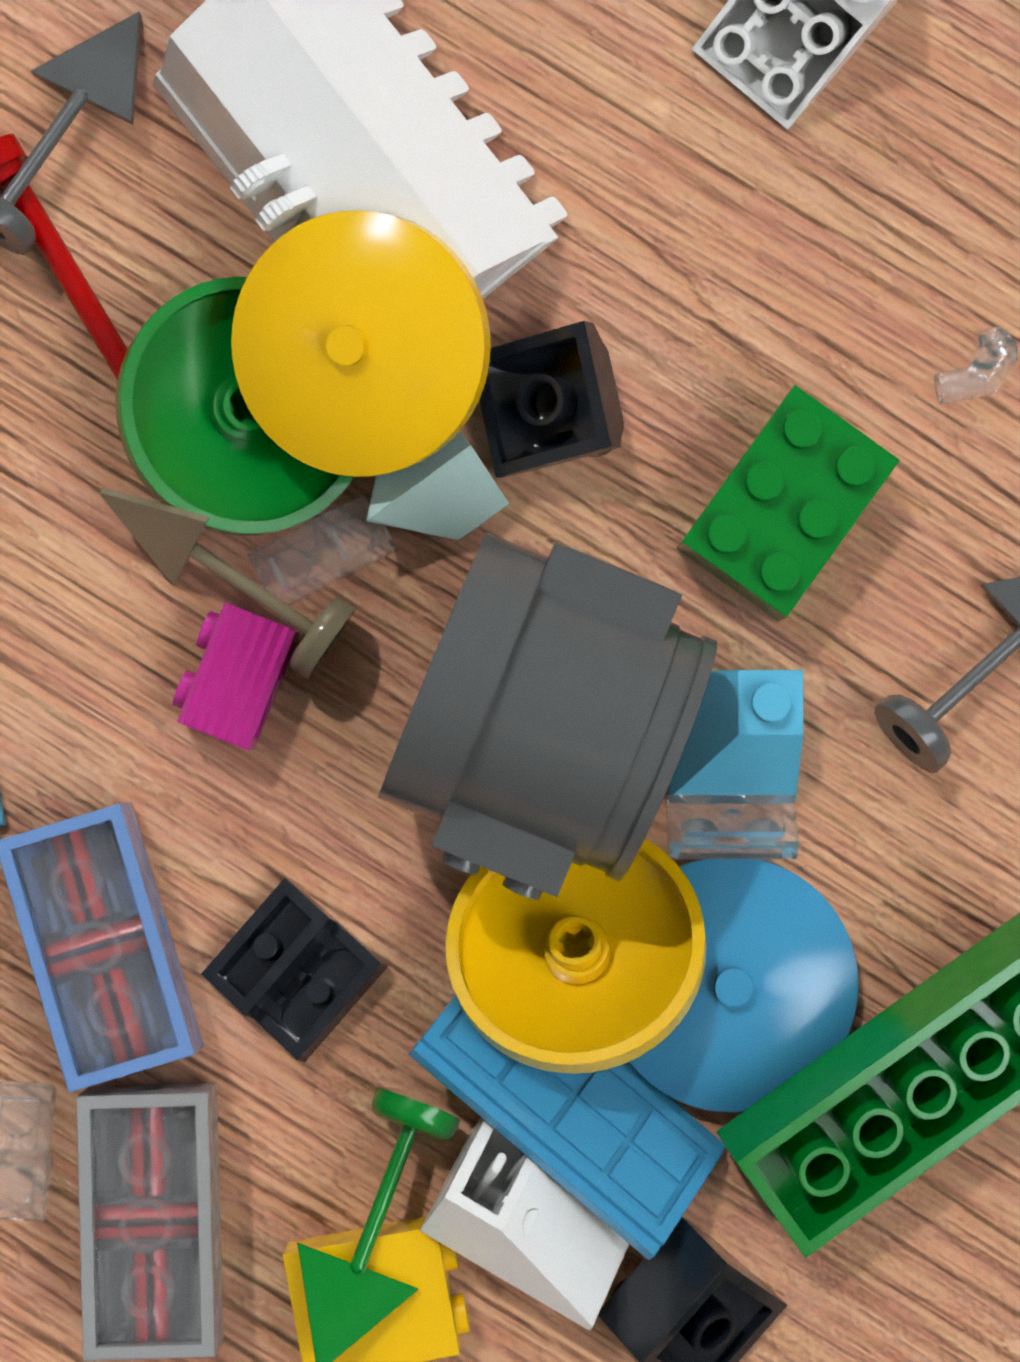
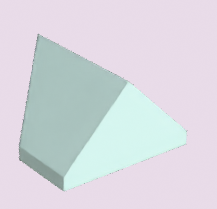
(439, 496)

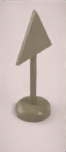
(171, 539)

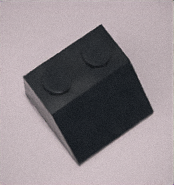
(690, 1303)

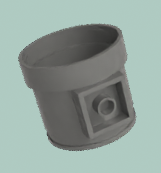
(549, 717)

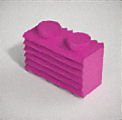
(236, 675)

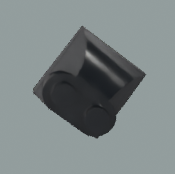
(550, 400)

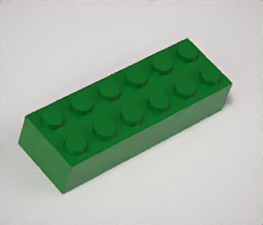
(888, 1096)

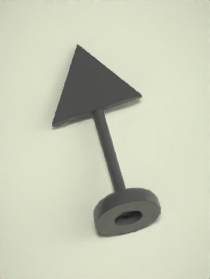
(93, 72)
(916, 729)

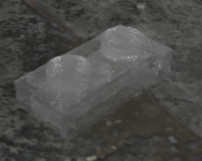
(732, 827)

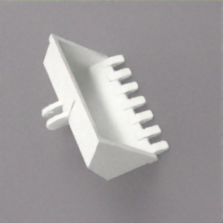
(337, 113)

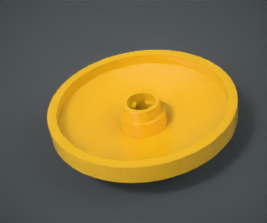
(360, 343)
(580, 973)

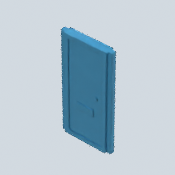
(596, 1133)

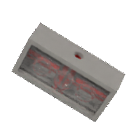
(150, 1221)

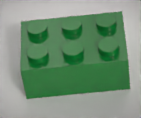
(788, 504)

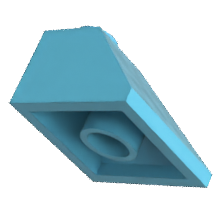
(744, 736)

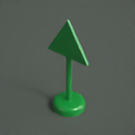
(345, 1296)

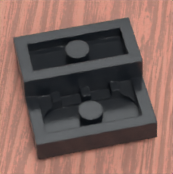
(294, 970)

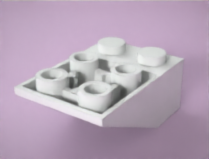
(787, 48)
(525, 1227)

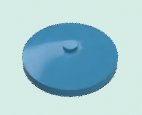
(771, 988)

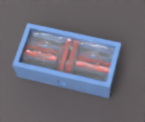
(100, 946)

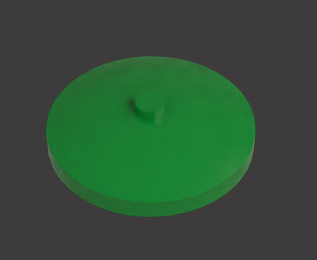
(193, 430)

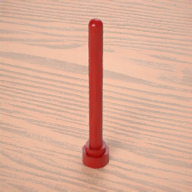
(61, 261)

